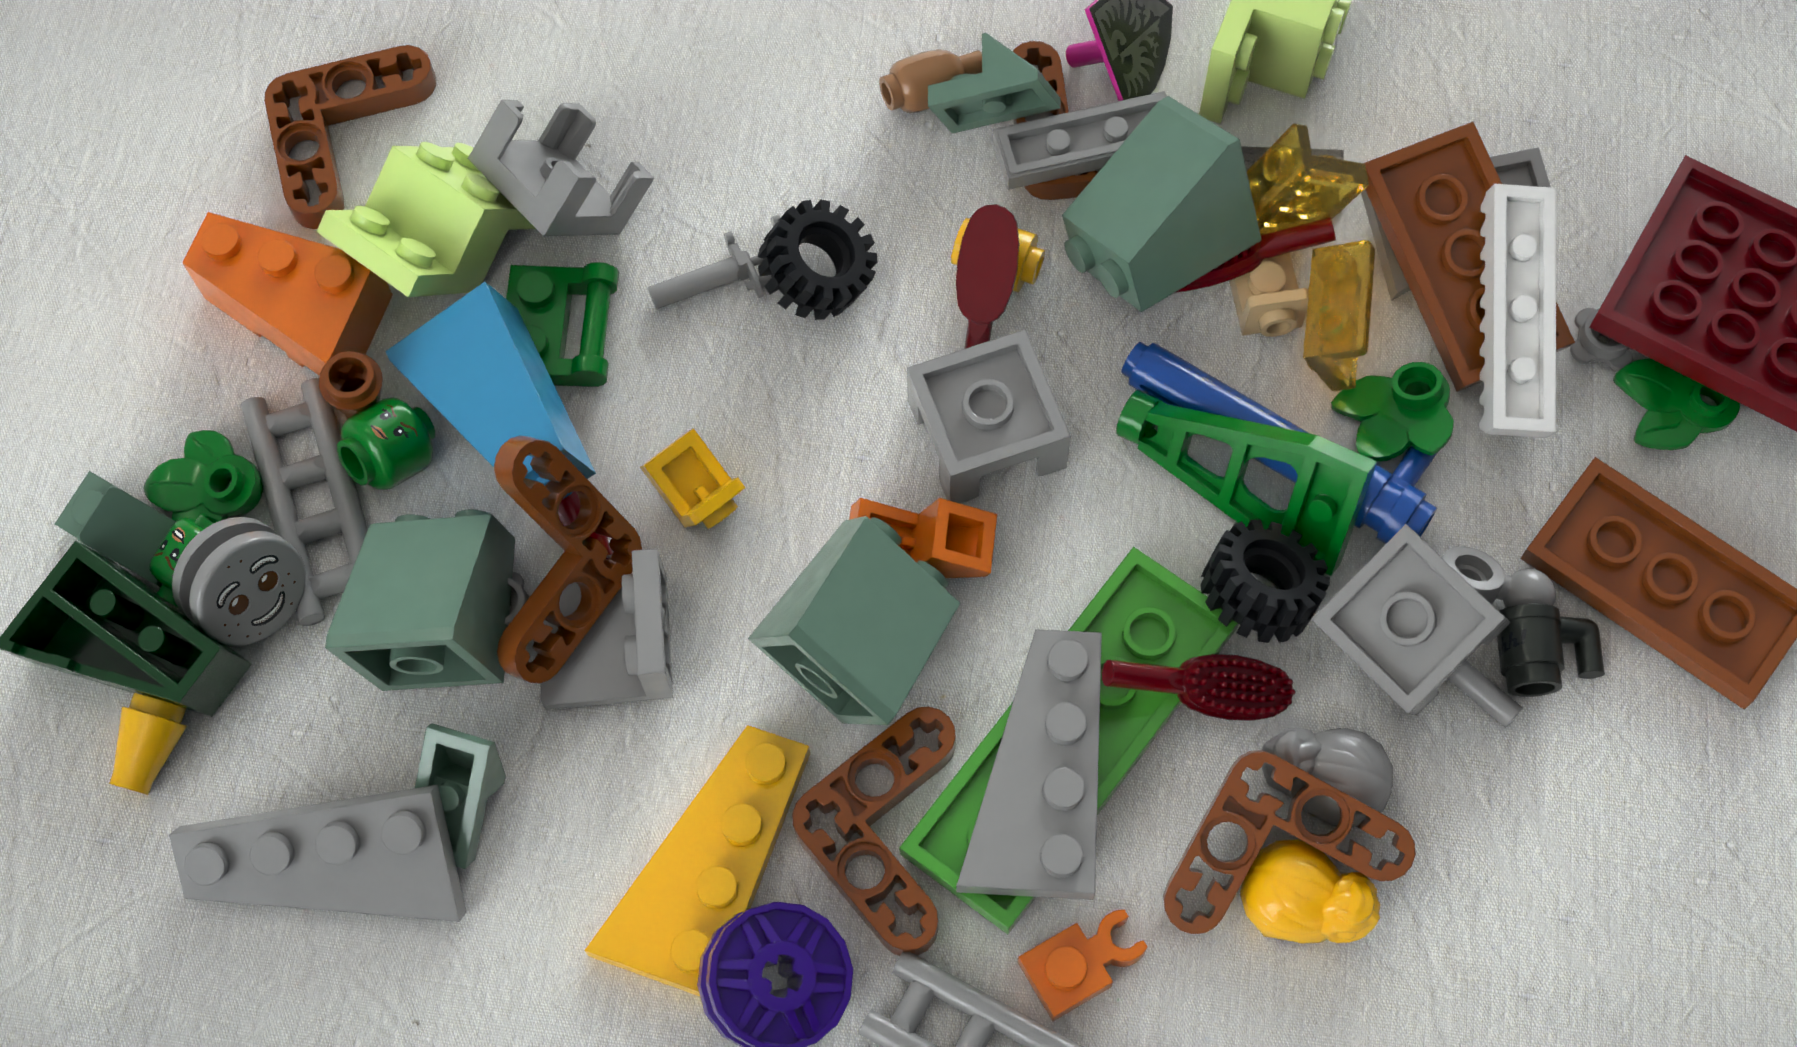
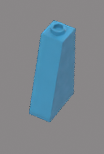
(488, 378)

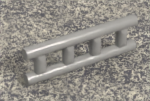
(280, 479)
(985, 1012)

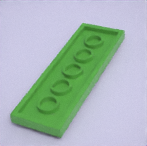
(1143, 619)

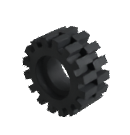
(835, 237)
(1250, 601)

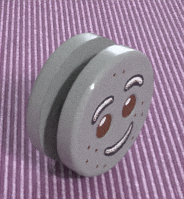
(238, 581)

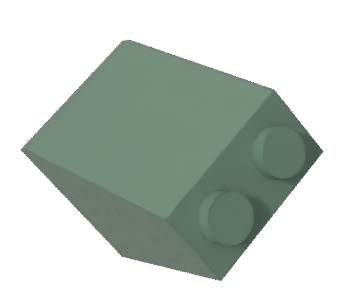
(1163, 208)
(427, 602)
(859, 623)

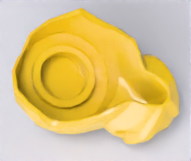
(1305, 898)

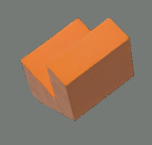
(945, 534)

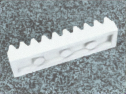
(1519, 311)

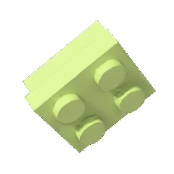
(1273, 46)
(427, 222)

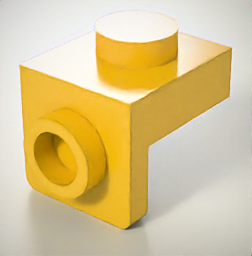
(693, 481)

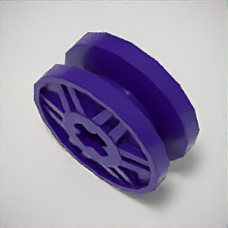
(810, 958)

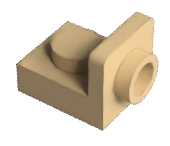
(1270, 298)

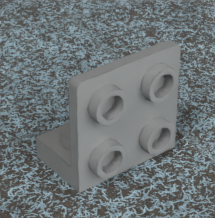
(625, 649)

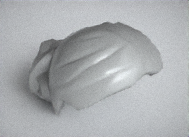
(1340, 758)

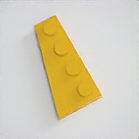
(705, 864)

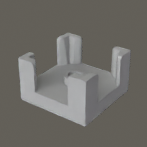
(546, 178)
(988, 413)
(1409, 620)

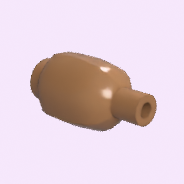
(909, 78)

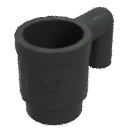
(1534, 653)

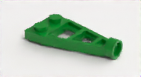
(1328, 483)

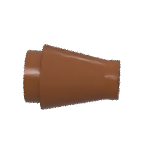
(351, 382)

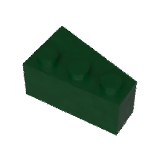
(120, 633)

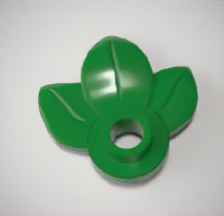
(1673, 405)
(1399, 411)
(200, 479)

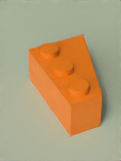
(288, 289)

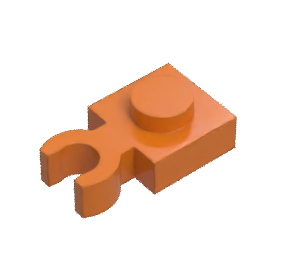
(1072, 969)

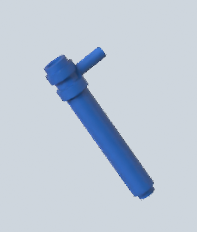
(1390, 497)

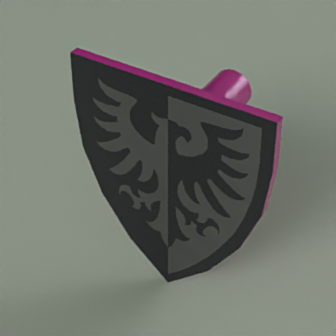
(1129, 40)

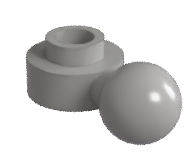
(1492, 583)

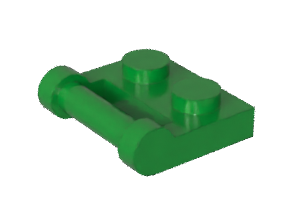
(544, 304)

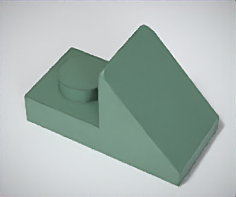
(1001, 93)
(115, 524)
(466, 775)

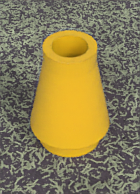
(145, 741)

